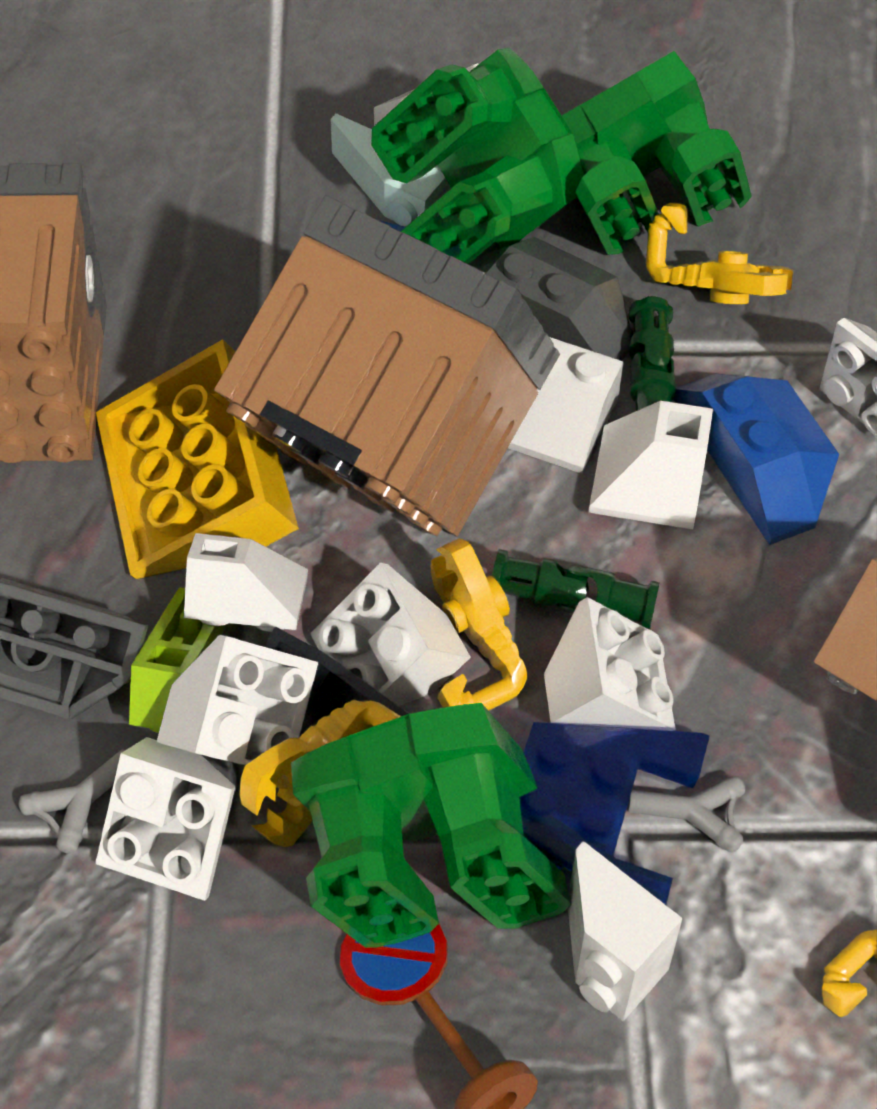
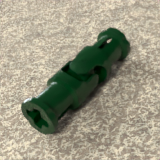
(651, 352)
(552, 584)

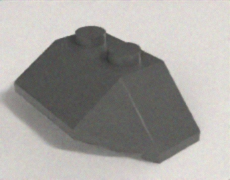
(565, 294)
(62, 650)

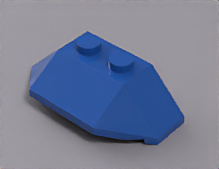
(766, 449)

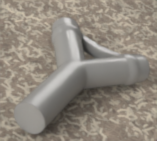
(74, 799)
(697, 809)

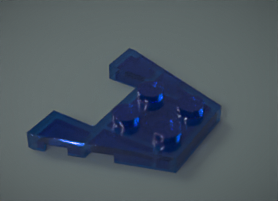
(587, 783)

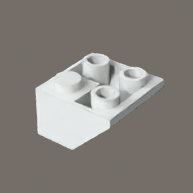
(852, 372)
(653, 465)
(242, 584)
(392, 637)
(608, 673)
(237, 701)
(166, 818)

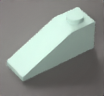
(393, 198)

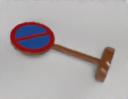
(407, 973)

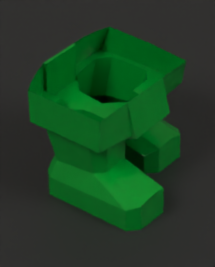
(649, 125)
(495, 144)
(417, 779)

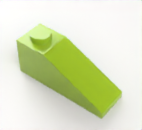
(163, 659)

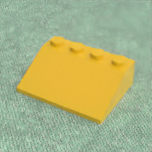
(189, 467)

